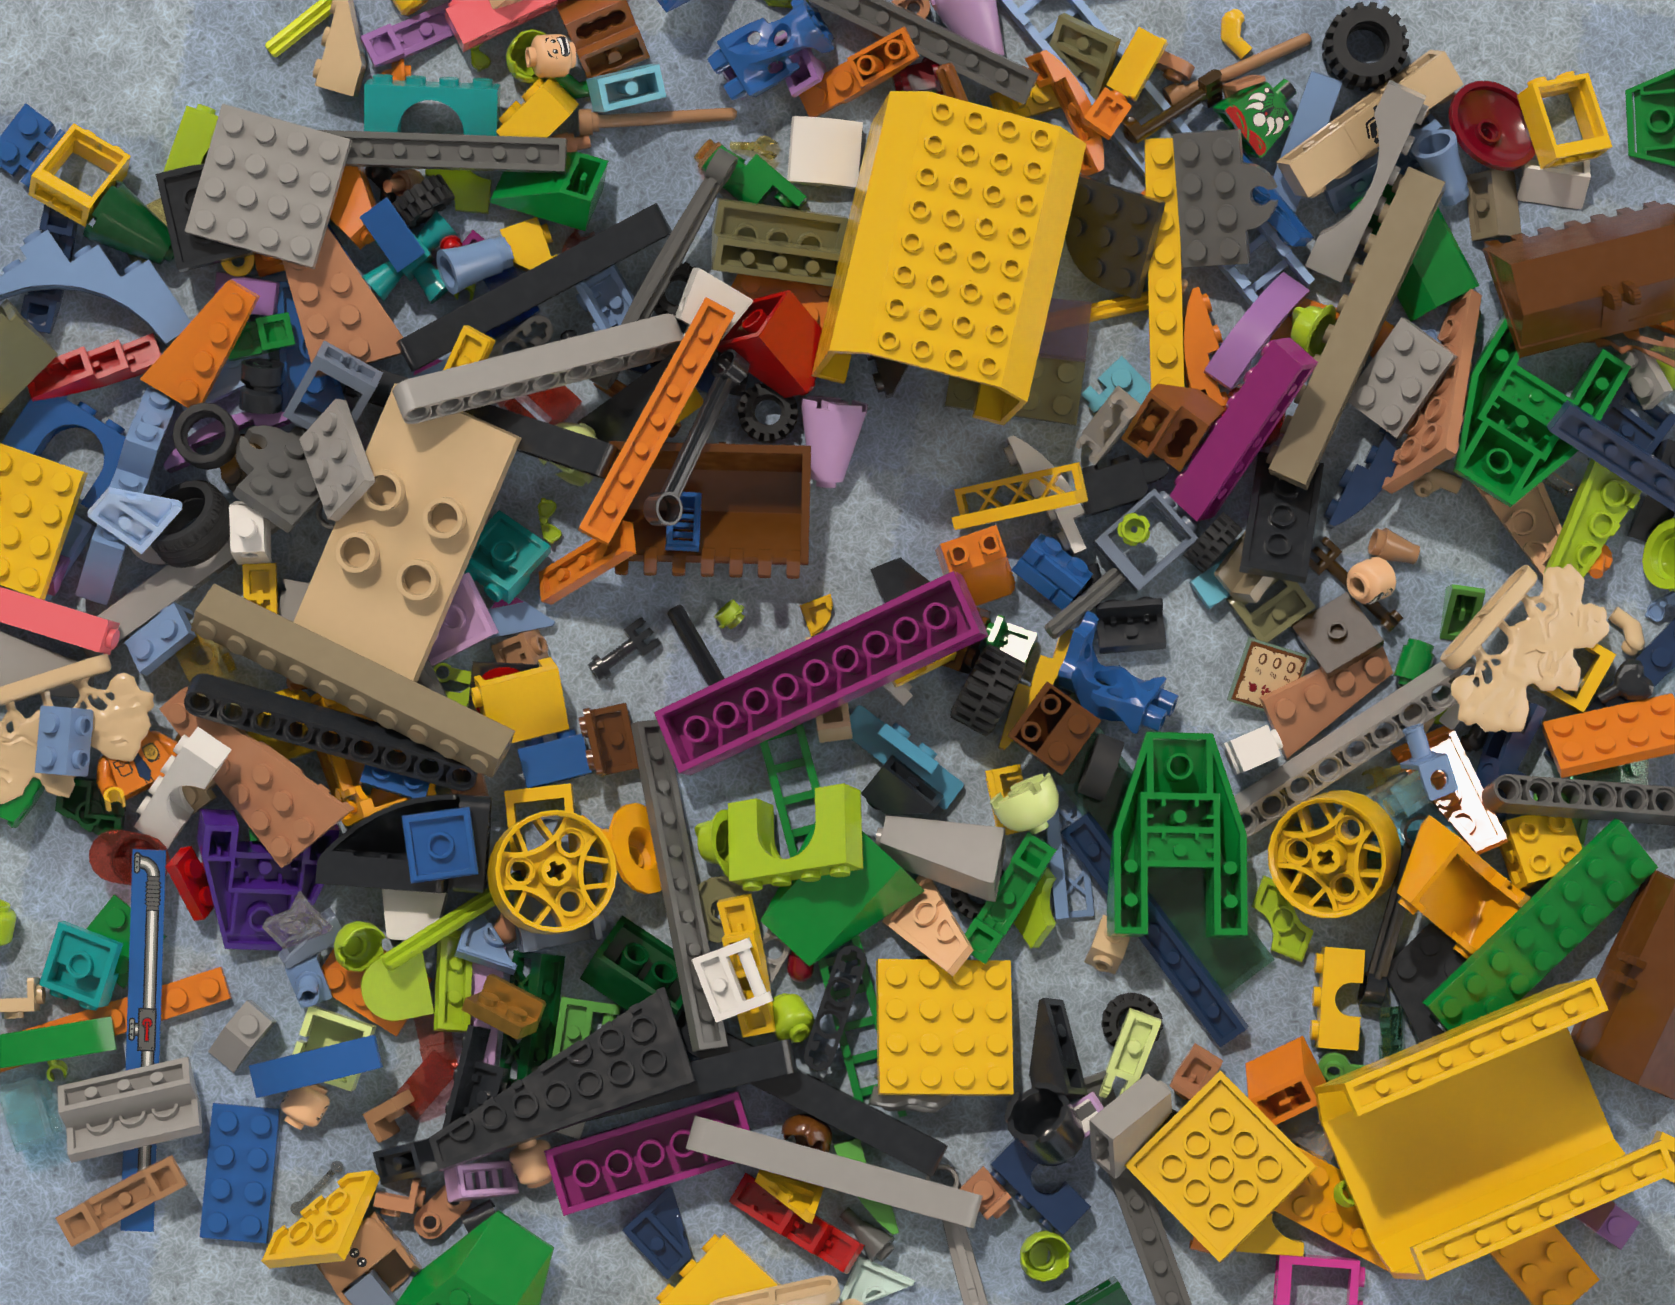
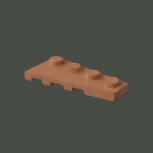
(1314, 702)

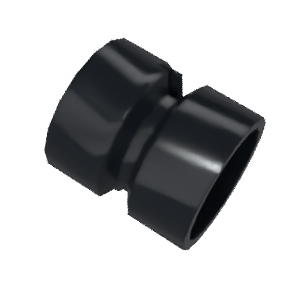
(262, 385)

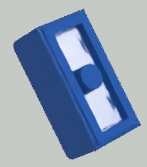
(392, 234)

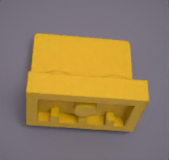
(1537, 848)

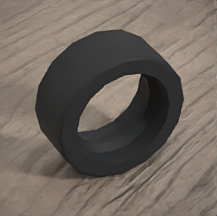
(193, 415)
(1100, 767)

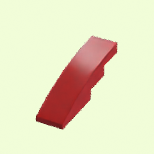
(94, 369)
(817, 1238)

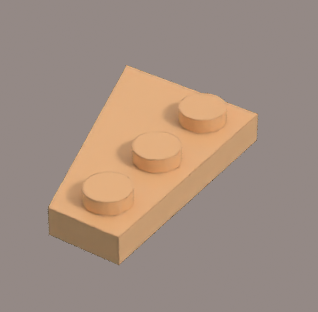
(931, 928)

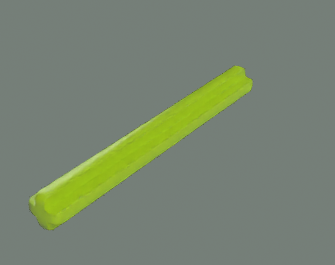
(440, 928)

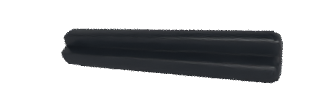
(695, 645)

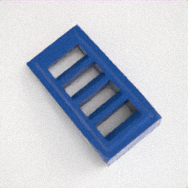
(691, 503)

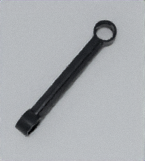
(728, 371)
(1374, 984)

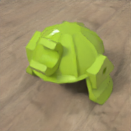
(1660, 556)

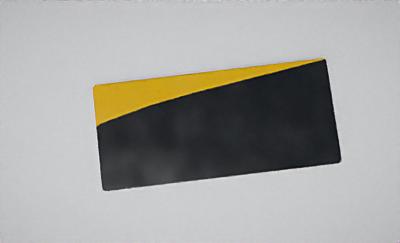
(619, 414)

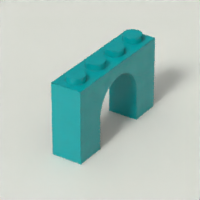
(473, 102)

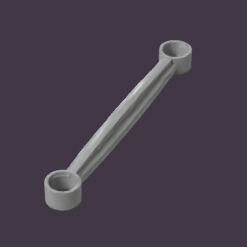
(962, 1256)

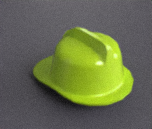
(1310, 326)
(713, 840)

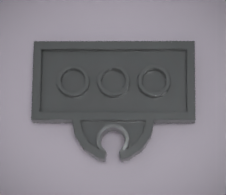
(1217, 197)
(278, 475)

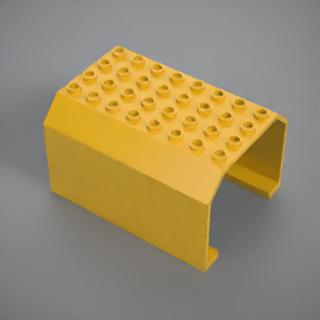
(953, 246)
(1480, 1136)

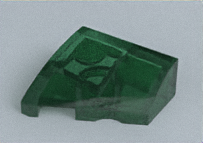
(1391, 1031)

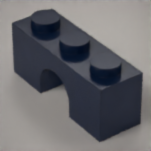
(1058, 1209)

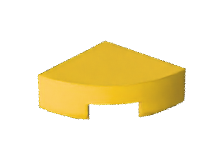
(817, 613)

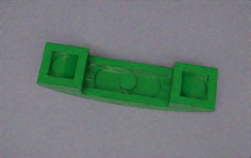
(1013, 893)
(57, 1042)

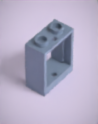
(340, 367)
(1118, 560)

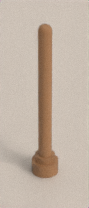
(1175, 93)
(591, 121)

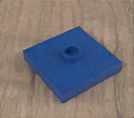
(440, 844)

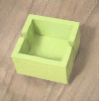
(331, 1028)

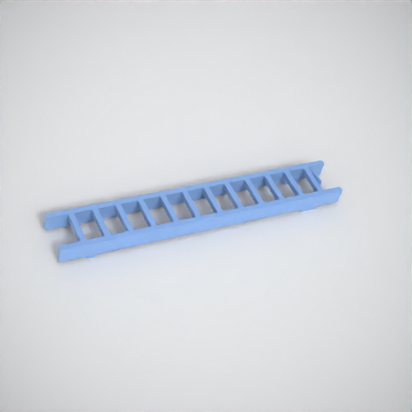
(1267, 233)

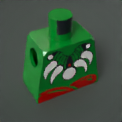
(1259, 114)

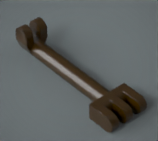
(1208, 93)
(1387, 619)

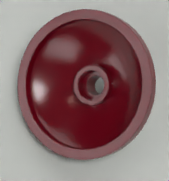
(1491, 125)

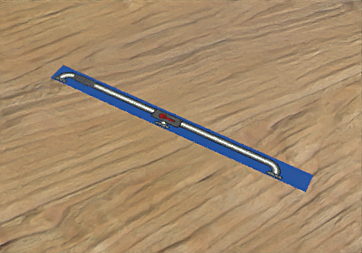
(144, 997)

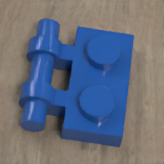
(22, 138)

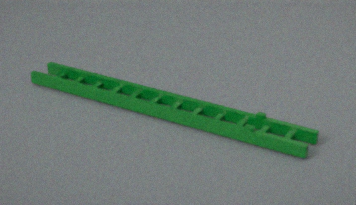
(823, 963)

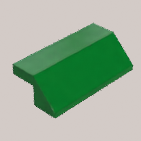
(1437, 271)

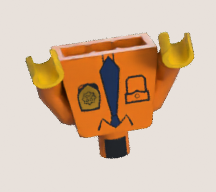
(125, 779)

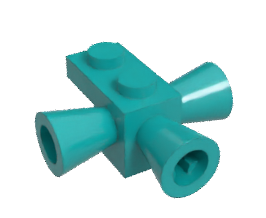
(385, 277)

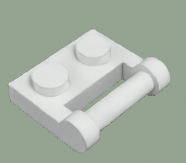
(722, 984)

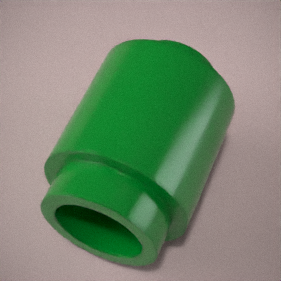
(1413, 660)

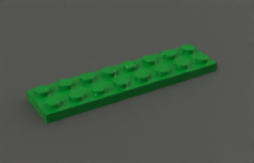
(1544, 928)

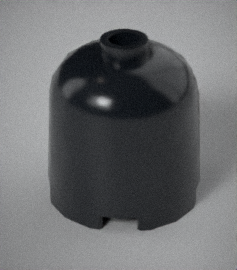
(1045, 1124)

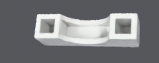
(195, 765)

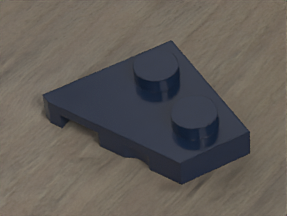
(661, 1234)

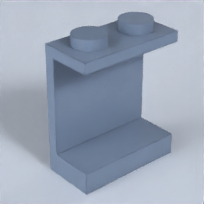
(531, 908)

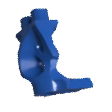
(750, 62)
(1125, 696)

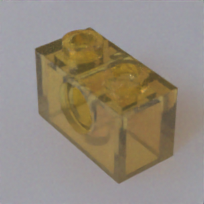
(221, 664)

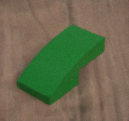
(264, 336)

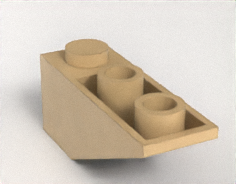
(344, 57)

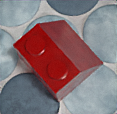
(778, 343)

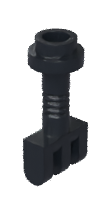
(600, 667)

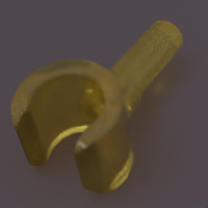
(758, 146)
(1381, 775)

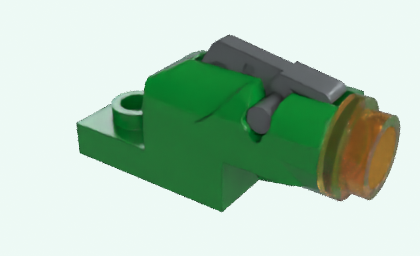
(752, 181)

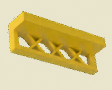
(1023, 508)

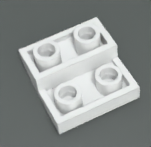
(824, 152)

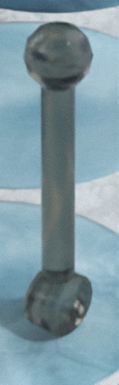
(336, 1168)

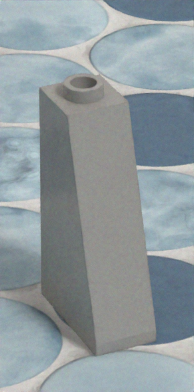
(23, 660)
(947, 852)

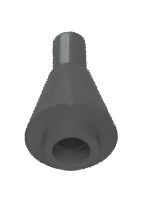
(876, 1241)

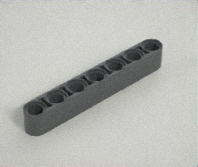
(1581, 799)

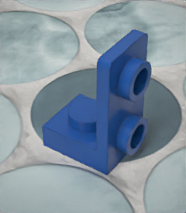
(392, 782)

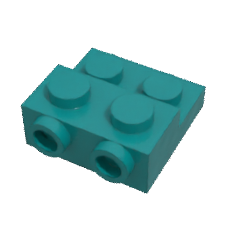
(505, 557)
(81, 966)

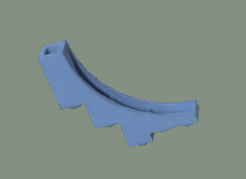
(91, 272)
(132, 474)

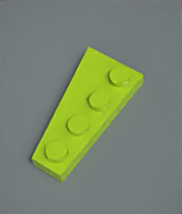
(1593, 518)

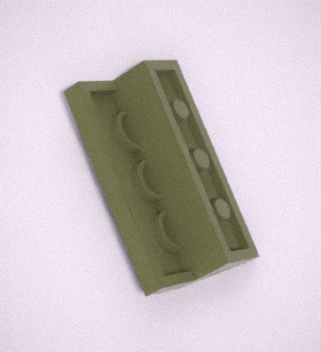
(776, 242)

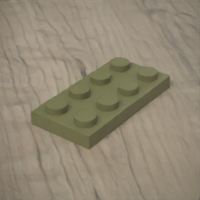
(1052, 395)

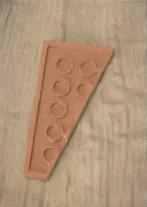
(340, 307)
(1437, 426)
(265, 787)

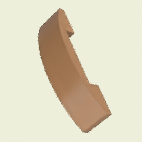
(121, 1200)

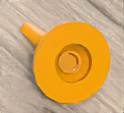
(634, 848)

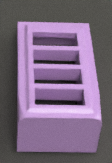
(460, 1183)

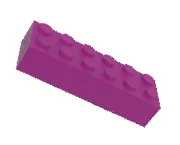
(638, 1155)

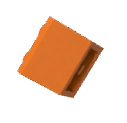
(1284, 1081)

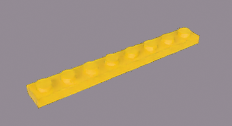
(1164, 269)

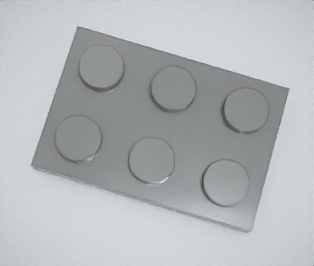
(1401, 377)
(337, 460)

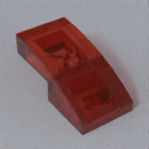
(438, 1040)
(427, 1083)

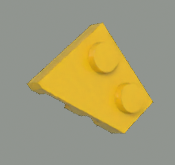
(793, 1193)

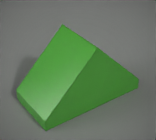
(1459, 608)

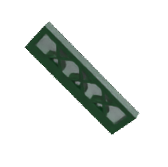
(546, 984)

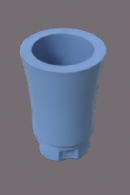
(1440, 158)
(473, 262)

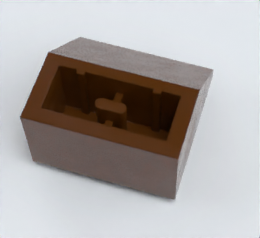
(1054, 728)

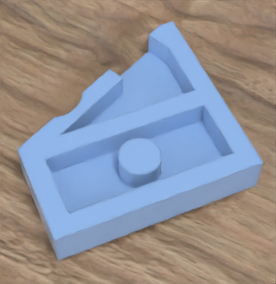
(134, 516)

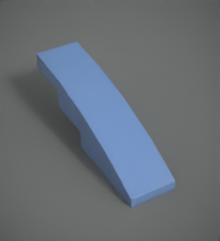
(1311, 116)

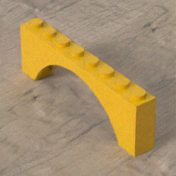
(718, 1274)

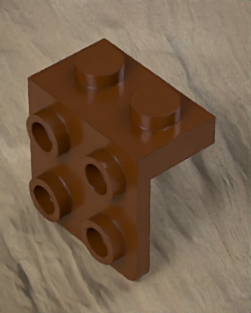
(609, 739)

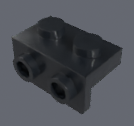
(1130, 625)

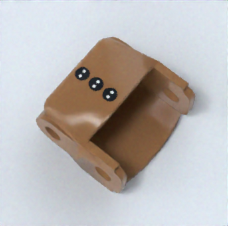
(375, 1249)

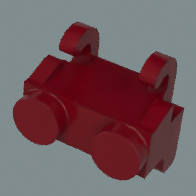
(918, 77)

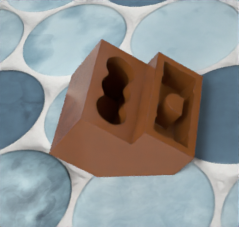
(603, 35)
(1172, 423)

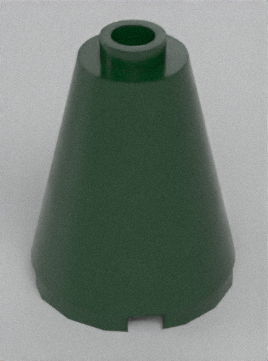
(129, 226)

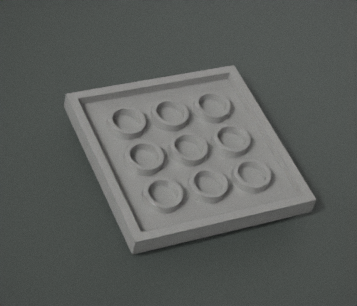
(268, 186)

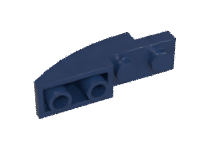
(1363, 483)
(1506, 750)

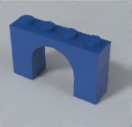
(50, 416)

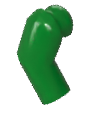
(574, 87)

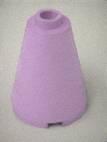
(973, 20)
(832, 433)

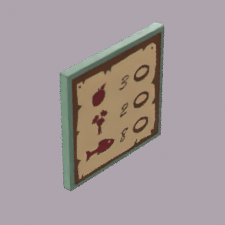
(1263, 670)

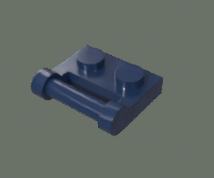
(1633, 427)

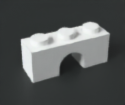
(1253, 749)

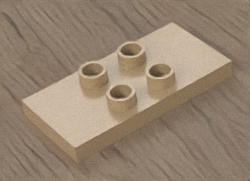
(408, 537)

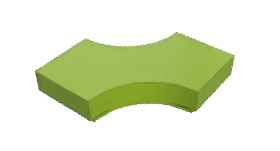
(470, 191)
(1036, 919)
(1289, 934)

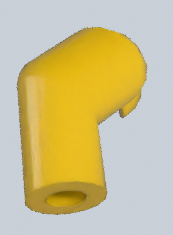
(1231, 33)

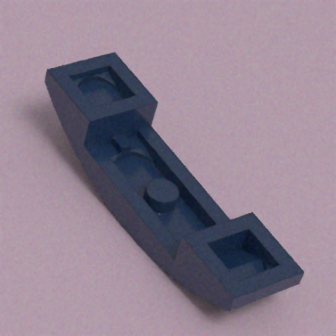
(43, 306)

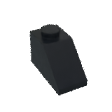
(900, 790)
(405, 1161)

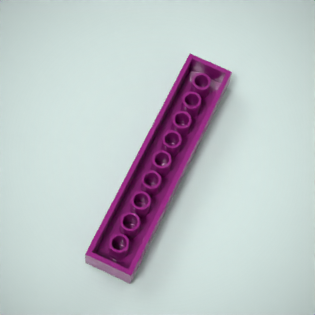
(821, 673)

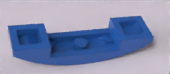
(315, 1066)

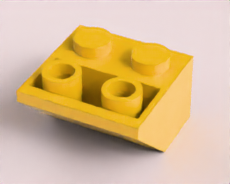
(541, 113)

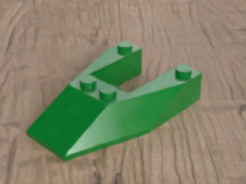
(1507, 416)
(1179, 817)
(486, 1267)

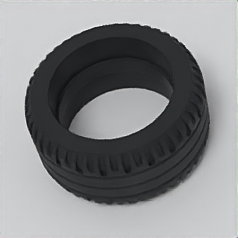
(201, 538)

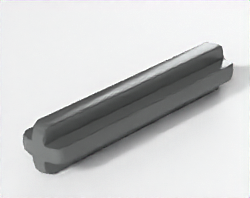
(1084, 603)

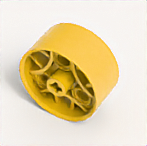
(1334, 854)
(568, 872)

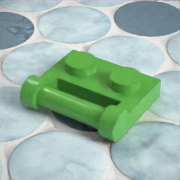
(576, 1020)

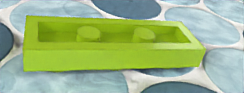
(451, 986)

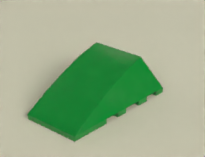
(831, 911)

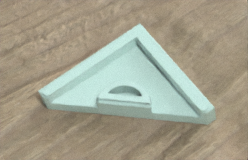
(872, 1281)

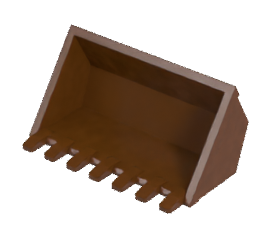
(1586, 278)
(750, 509)
(1639, 989)

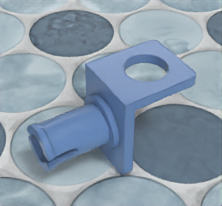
(1427, 762)
(309, 982)

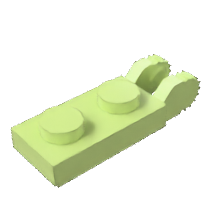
(1131, 1050)

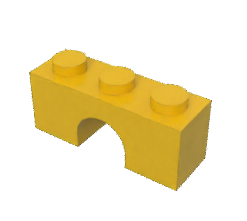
(1332, 1027)

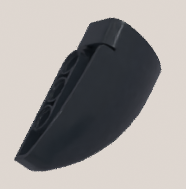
(376, 854)

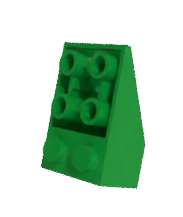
(554, 196)

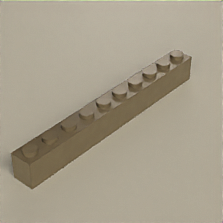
(1357, 327)
(352, 680)

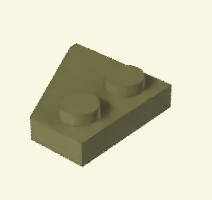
(1085, 50)

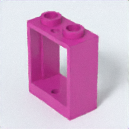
(1283, 1275)

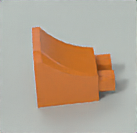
(981, 562)

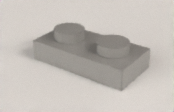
(1645, 378)

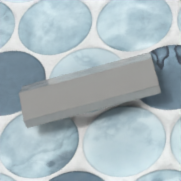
(130, 1109)

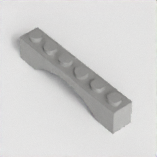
(1394, 118)

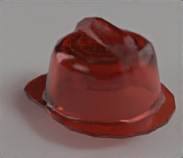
(112, 854)

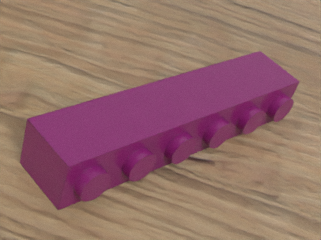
(1242, 428)

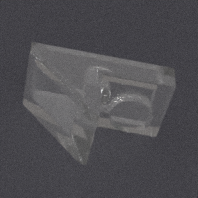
(298, 923)
(1308, 1134)

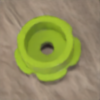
(1128, 522)
(730, 615)

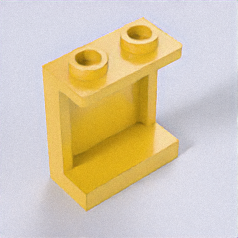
(524, 701)

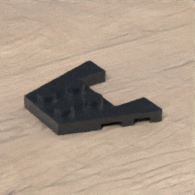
(1419, 972)

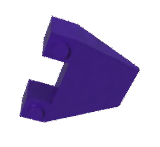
(249, 882)

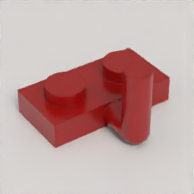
(191, 882)

